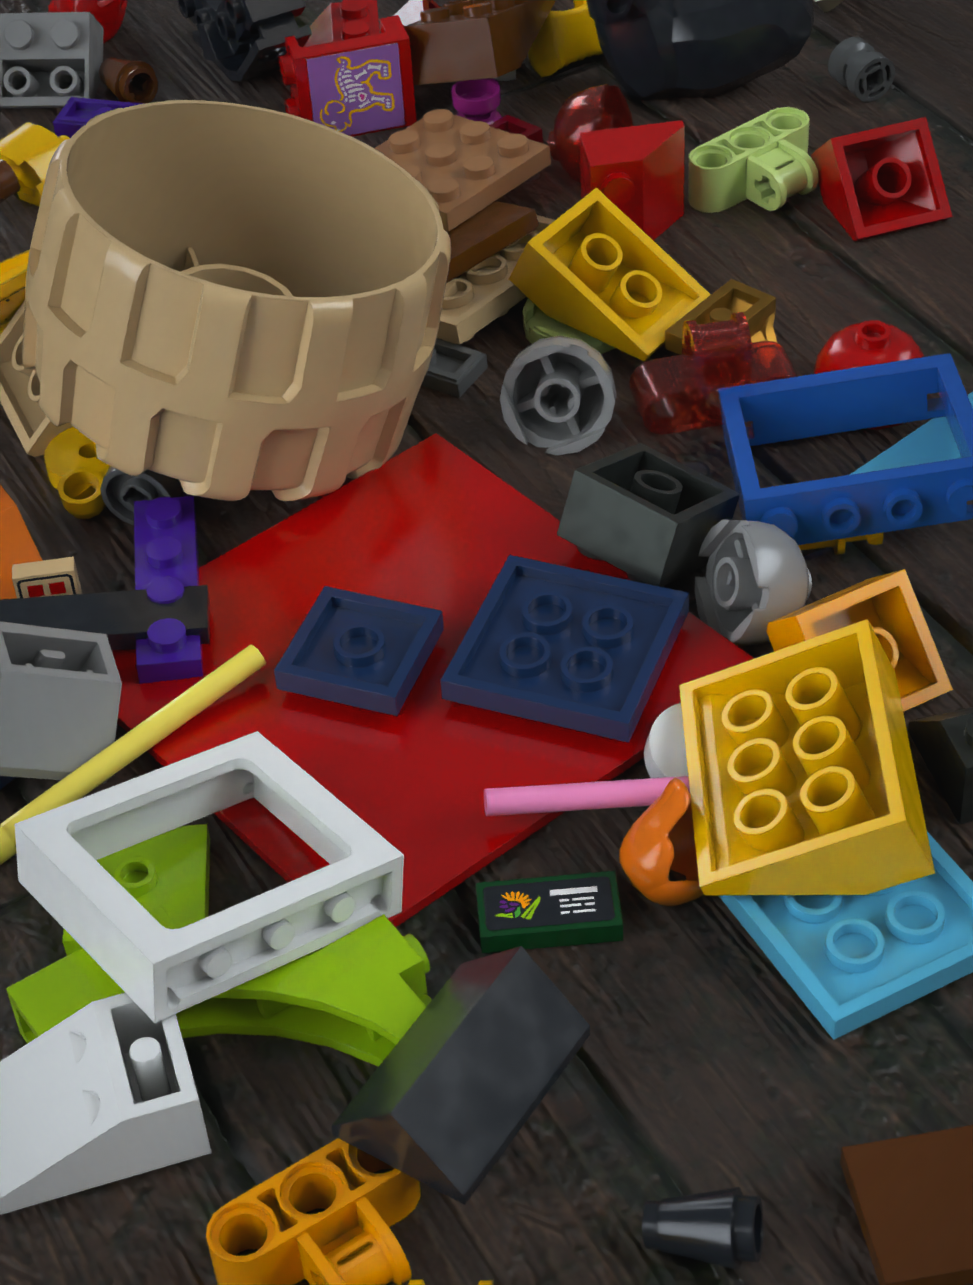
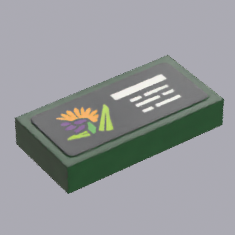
(549, 911)

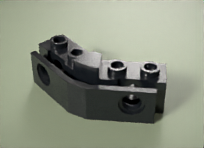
(245, 34)

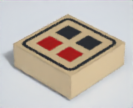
(46, 578)

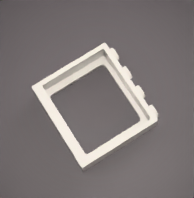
(187, 965)

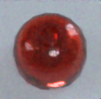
(586, 111)

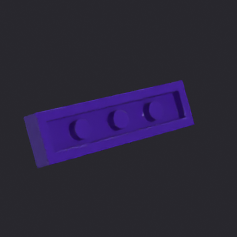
(165, 565)

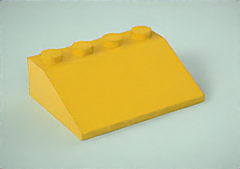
(804, 772)

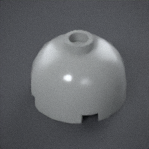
(558, 395)
(750, 579)

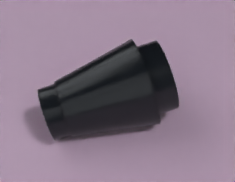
(707, 1227)

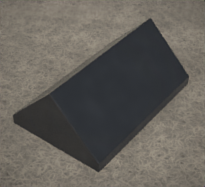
(466, 1074)

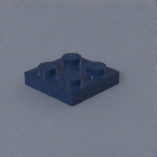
(359, 650)

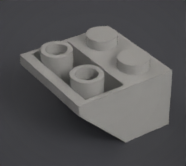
(48, 58)
(55, 699)

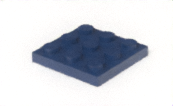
(566, 647)

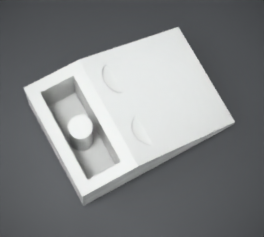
(96, 1104)

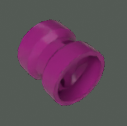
(477, 99)

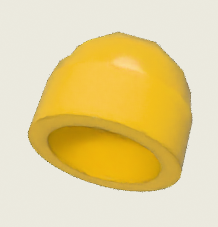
(81, 492)

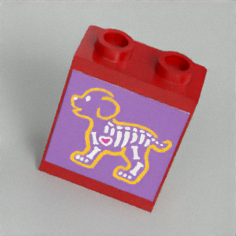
(353, 82)

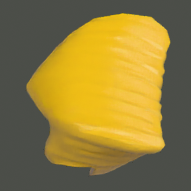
(564, 40)

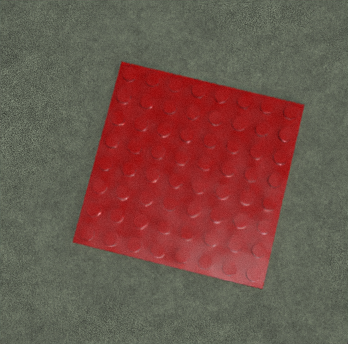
(427, 535)

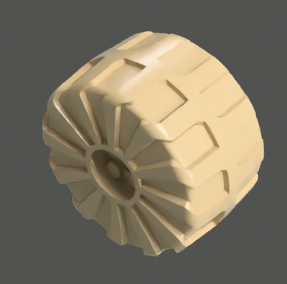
(232, 297)

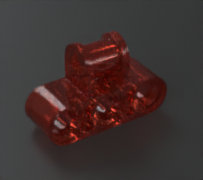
(683, 389)

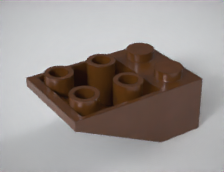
(474, 38)

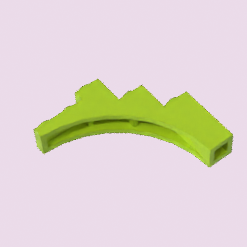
(346, 996)

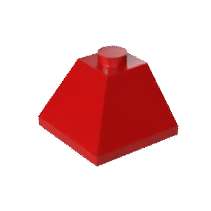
(882, 179)

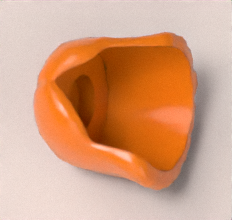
(662, 842)

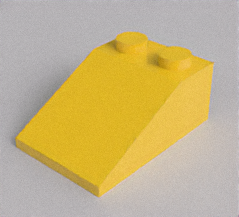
(606, 278)

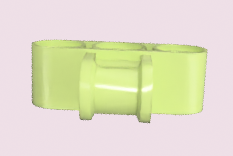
(755, 162)

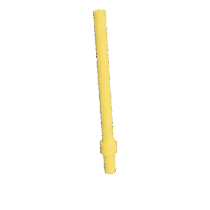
(135, 742)

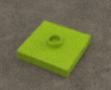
(165, 873)

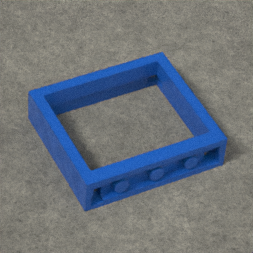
(844, 403)

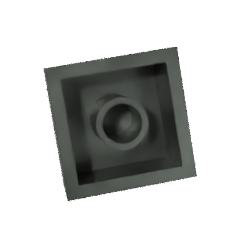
(644, 514)

